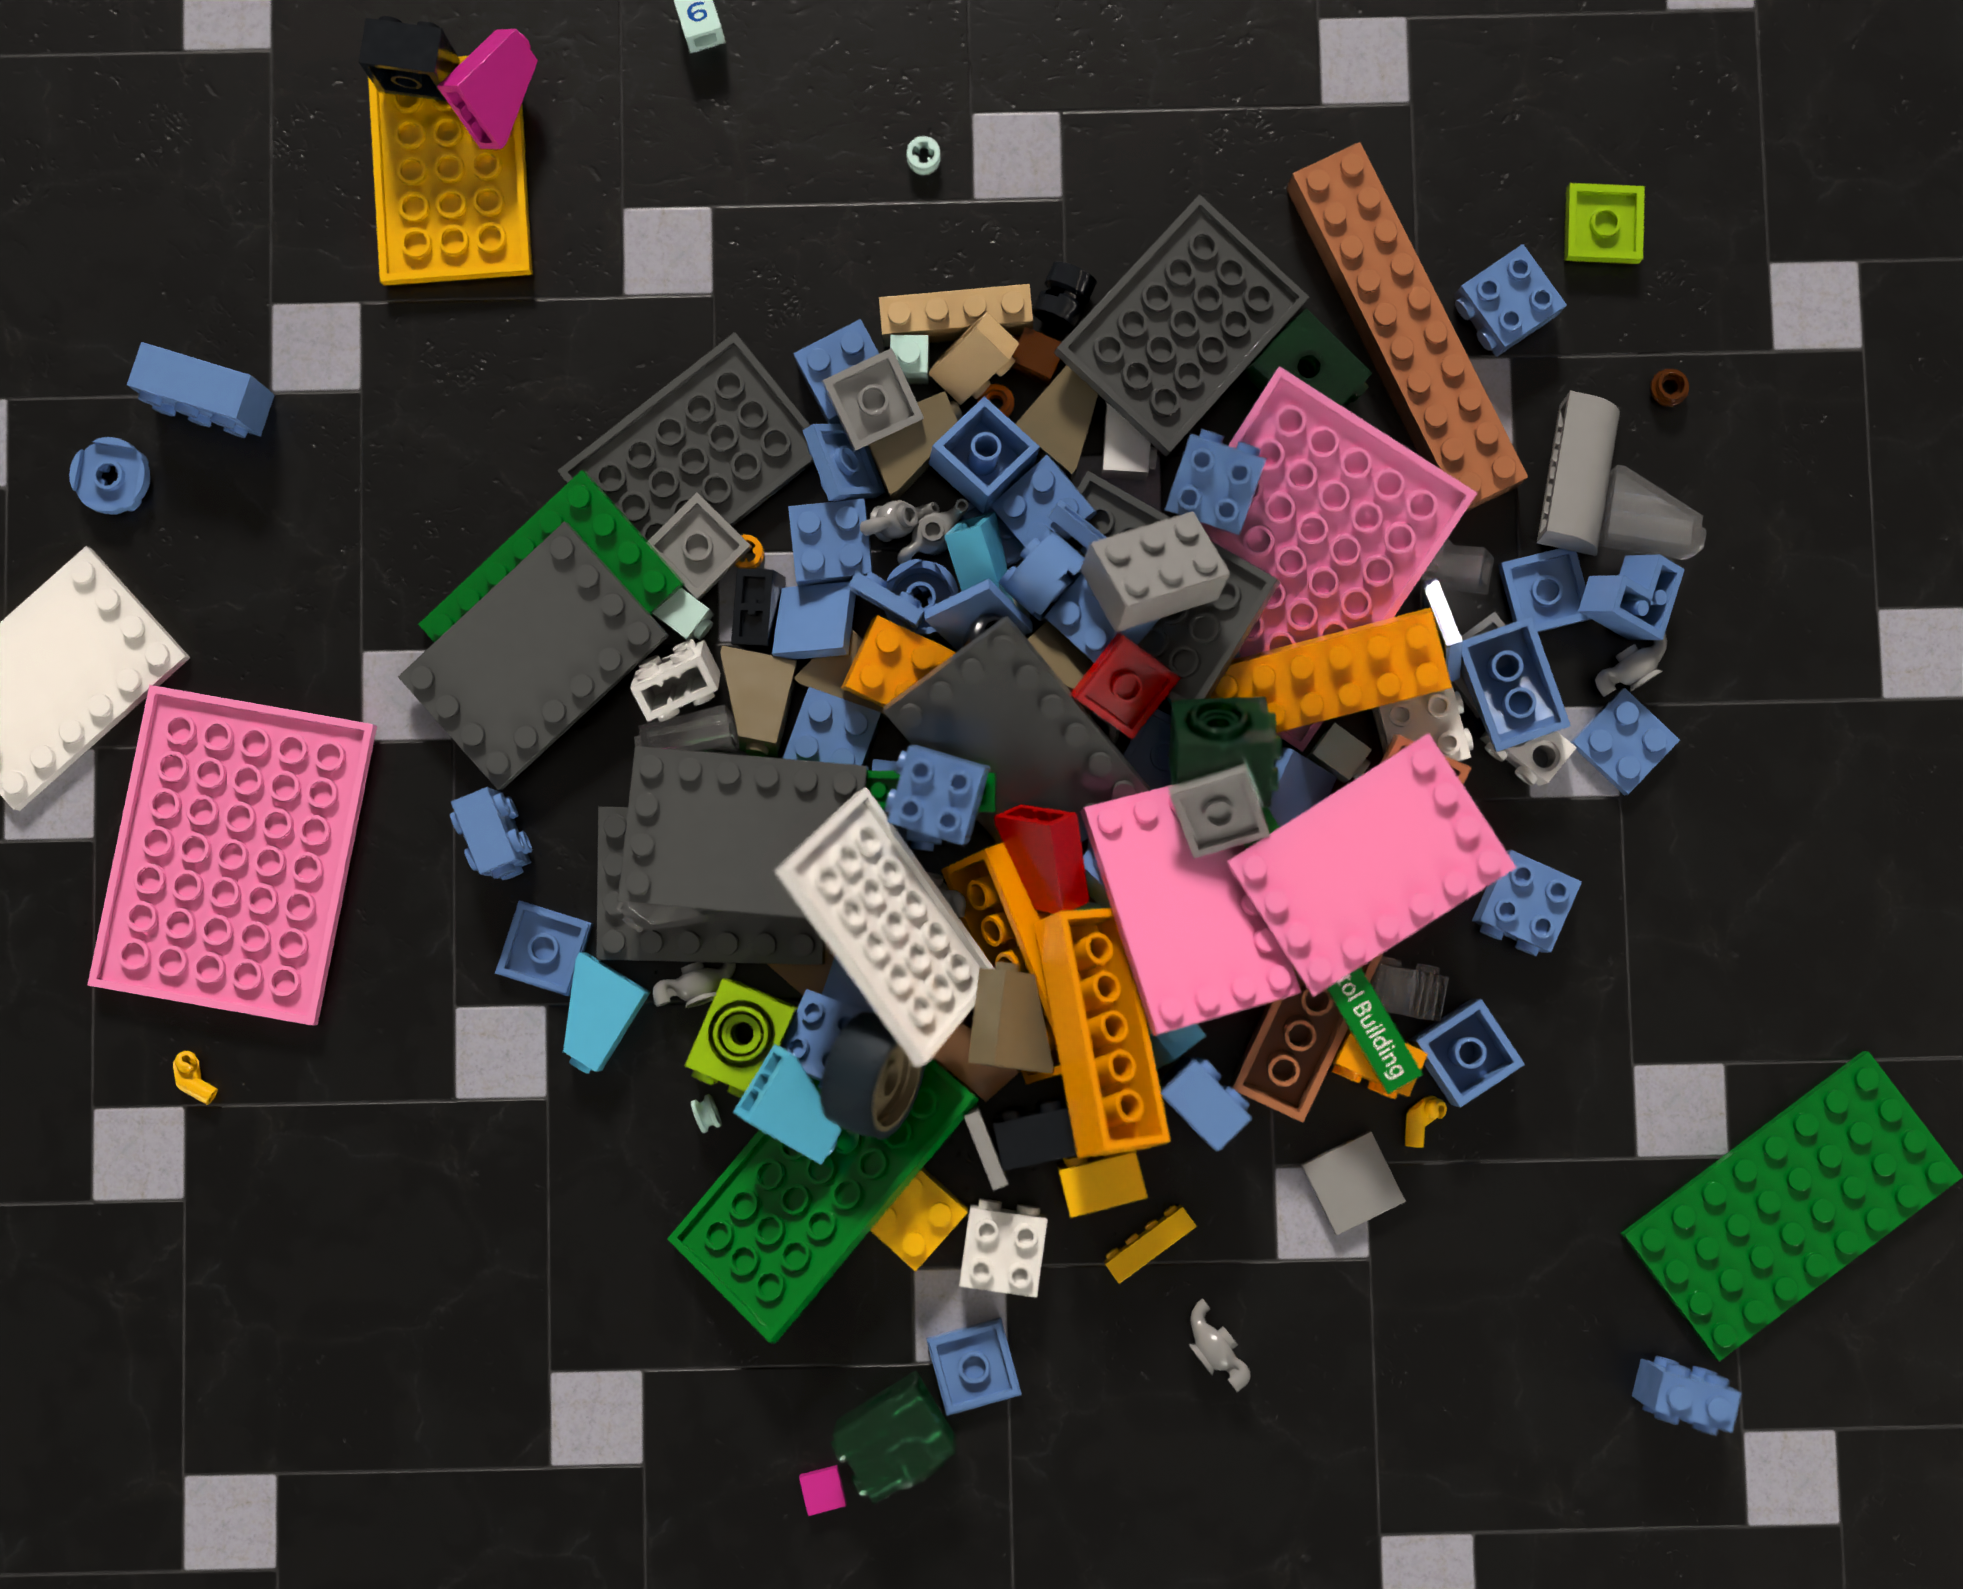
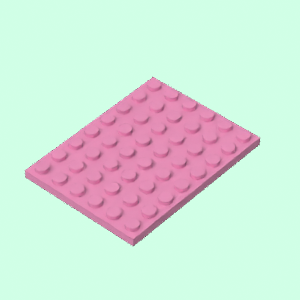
(1335, 519)
(232, 855)

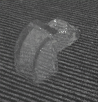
(1461, 568)

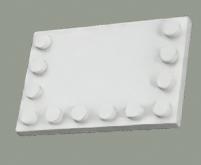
(72, 670)
(887, 925)

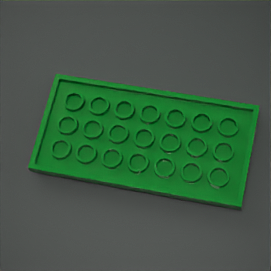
(1791, 1205)
(786, 1223)

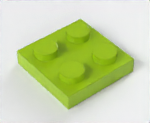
(1604, 223)

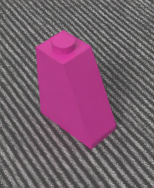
(491, 86)

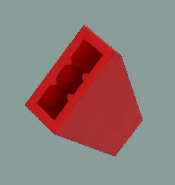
(1046, 855)

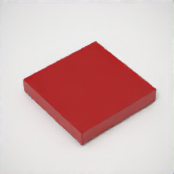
(1125, 685)

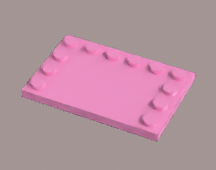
(1371, 864)
(1182, 919)

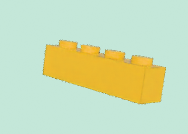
(1150, 1243)

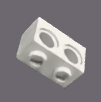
(1521, 756)

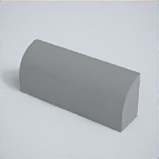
(1579, 473)

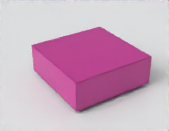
(822, 1490)

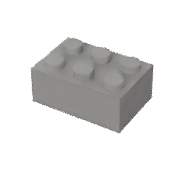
(1154, 571)

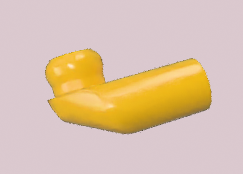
(189, 1078)
(1420, 1116)

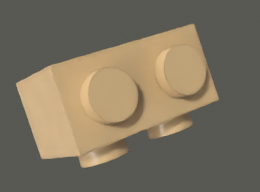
(974, 359)

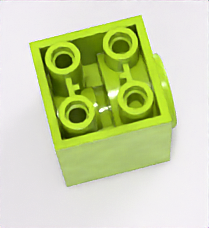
(718, 1049)

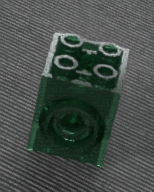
(1330, 364)
(1223, 735)
(894, 1439)

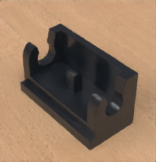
(756, 608)

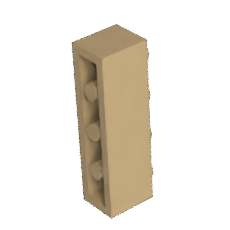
(951, 313)

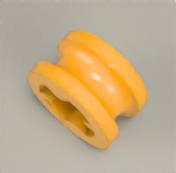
(758, 552)

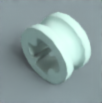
(933, 150)
(706, 1113)

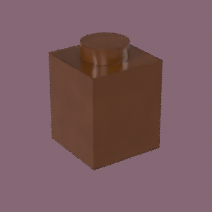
(1036, 357)

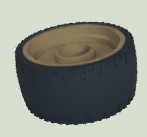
(869, 1079)

